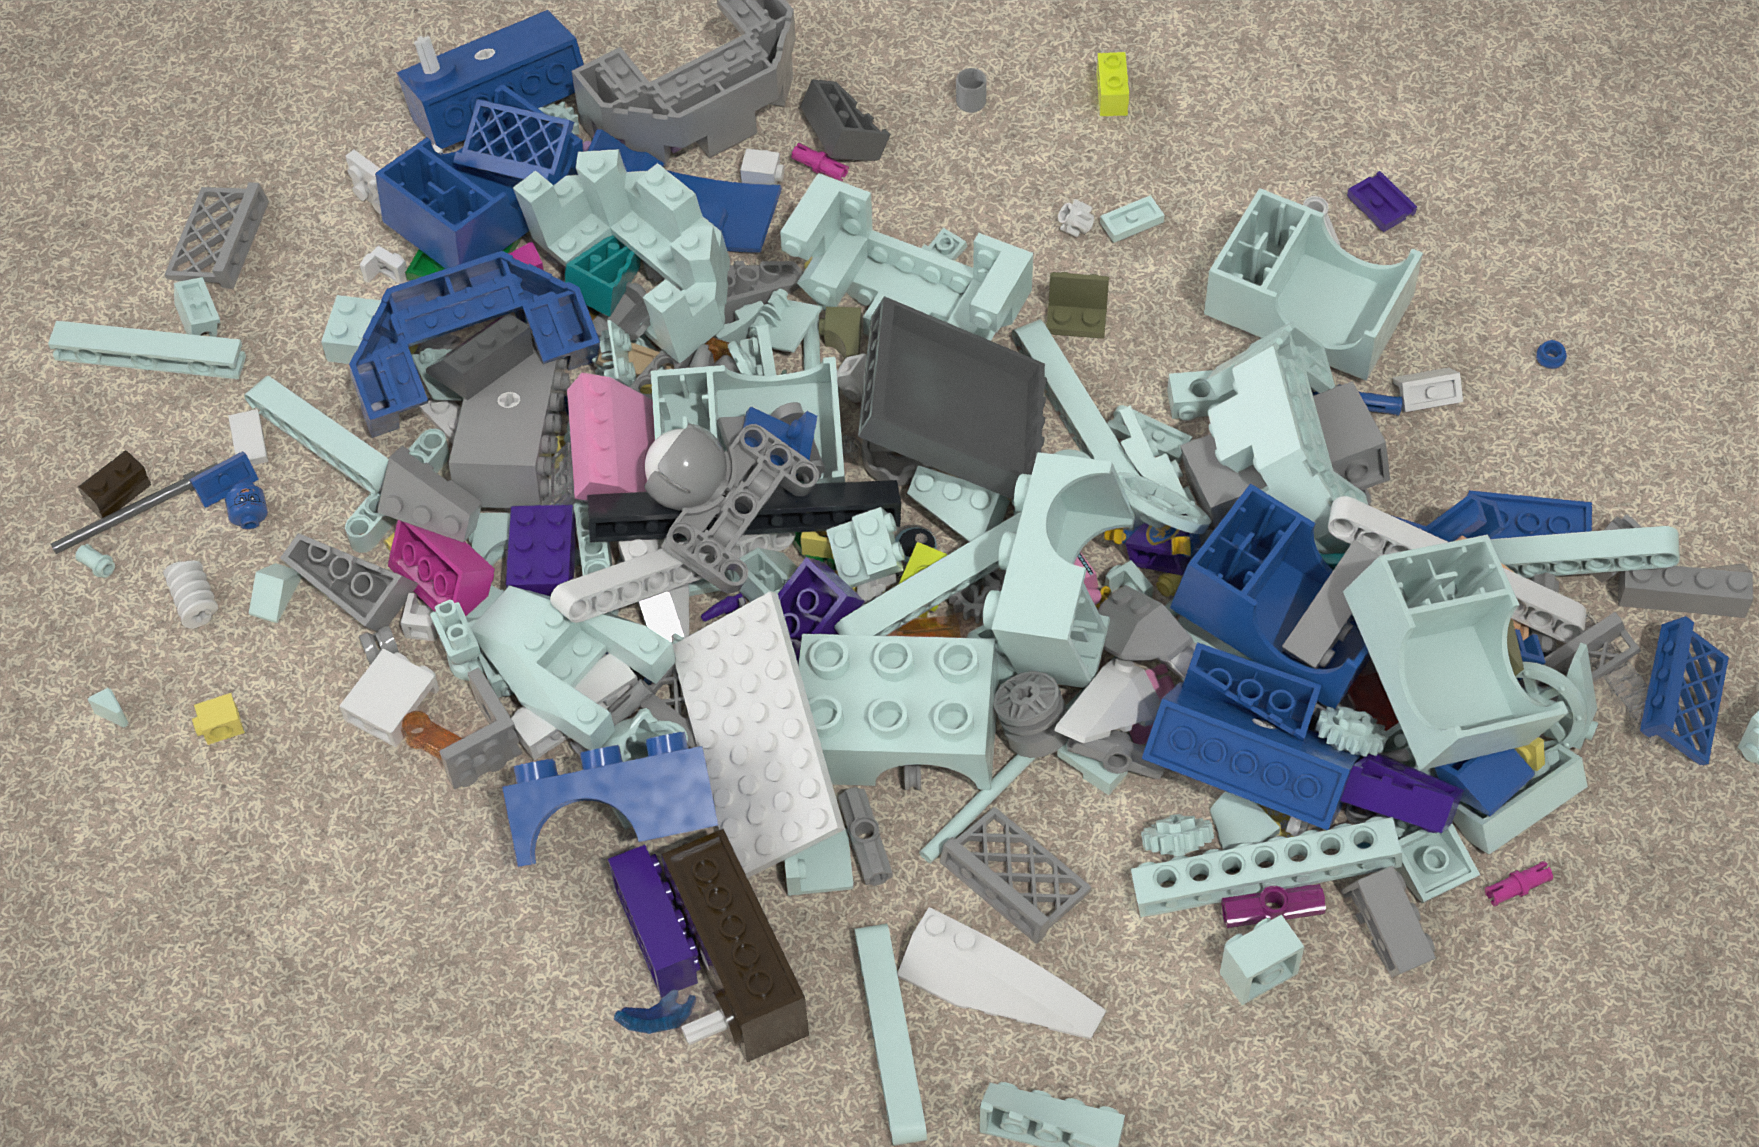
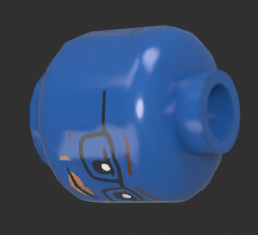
(246, 505)

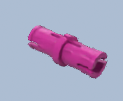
(819, 162)
(1519, 883)

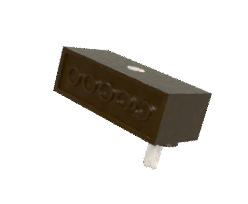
(750, 976)

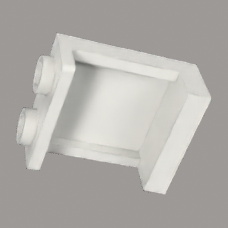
(386, 695)

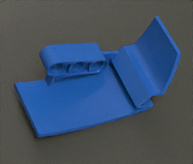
(735, 208)

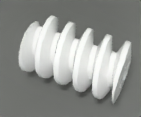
(191, 593)

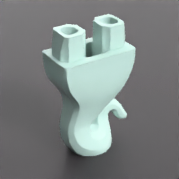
(456, 639)

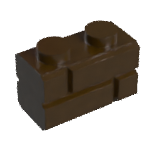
(114, 485)

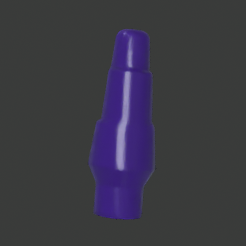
(725, 606)

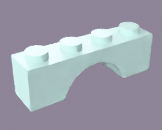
(490, 541)

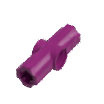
(1294, 903)

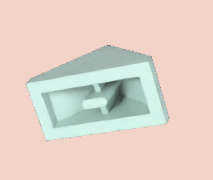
(273, 591)

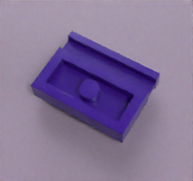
(1381, 201)

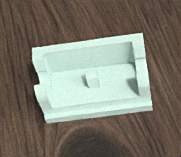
(195, 307)

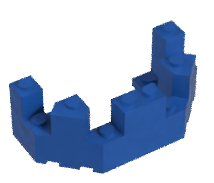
(453, 301)

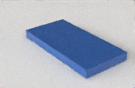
(1539, 515)

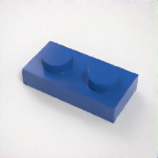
(217, 481)

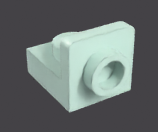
(1128, 575)

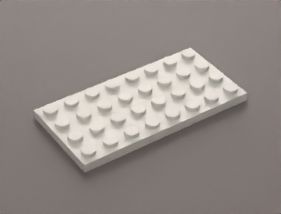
(757, 735)

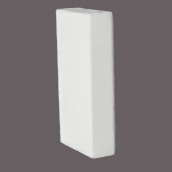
(248, 436)

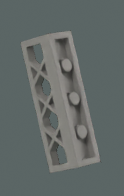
(1595, 638)

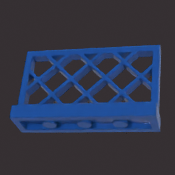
(503, 166)
(1668, 685)

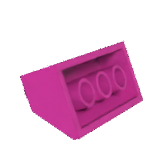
(441, 567)

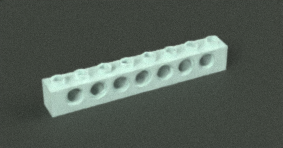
(1284, 872)

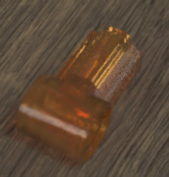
(433, 736)

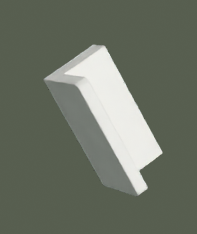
(1429, 389)

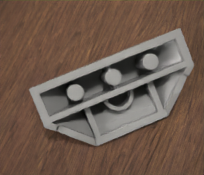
(1142, 627)

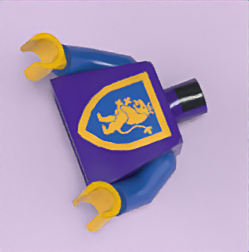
(1156, 548)

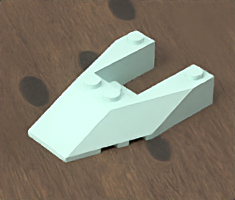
(549, 655)

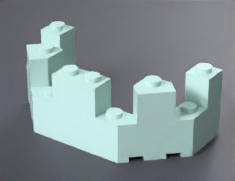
(652, 218)
(852, 258)
(1274, 424)

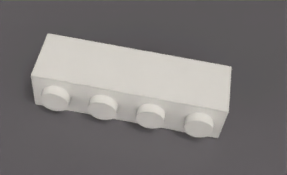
(602, 684)

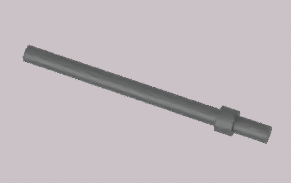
(126, 512)

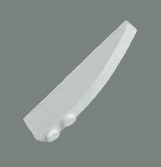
(992, 978)

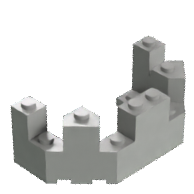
(702, 100)

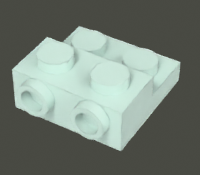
(866, 548)

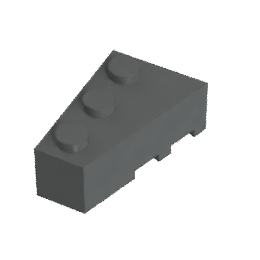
(840, 125)

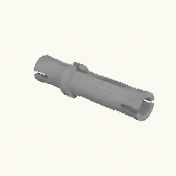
(624, 707)

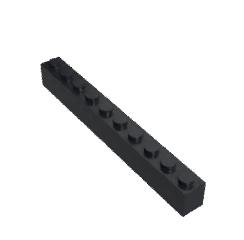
(826, 506)

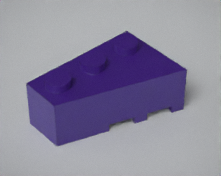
(1402, 793)

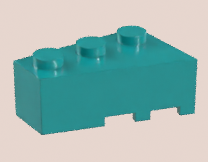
(603, 273)

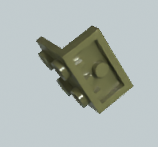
(1077, 305)

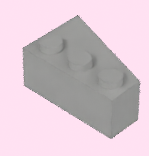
(426, 499)
(1391, 921)

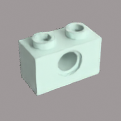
(1190, 395)

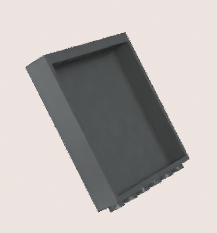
(951, 398)

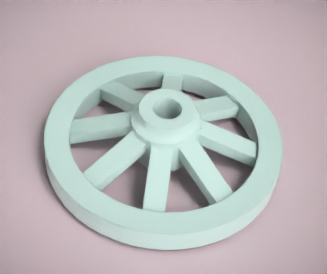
(1157, 508)
(1558, 685)

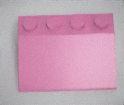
(608, 436)

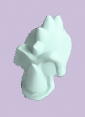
(633, 732)

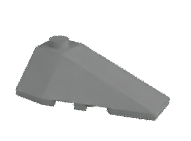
(757, 282)

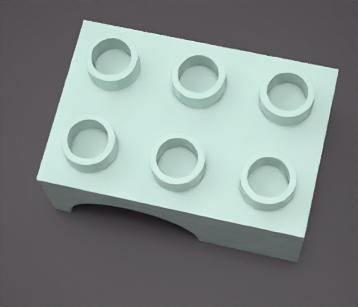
(1290, 269)
(713, 392)
(1044, 608)
(1441, 650)
(901, 703)

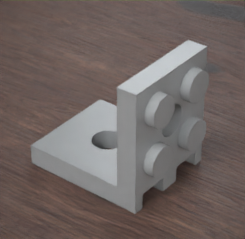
(486, 748)

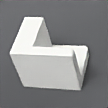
(417, 620)

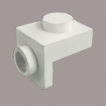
(385, 262)

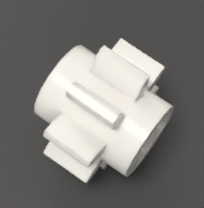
(1076, 218)

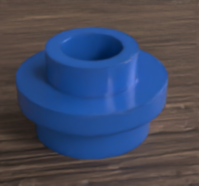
(1551, 347)

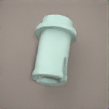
(100, 564)

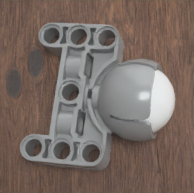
(691, 474)

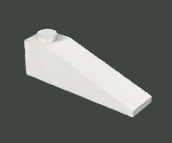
(666, 611)
(1112, 700)

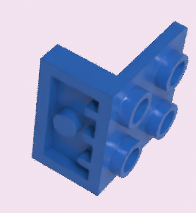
(797, 435)

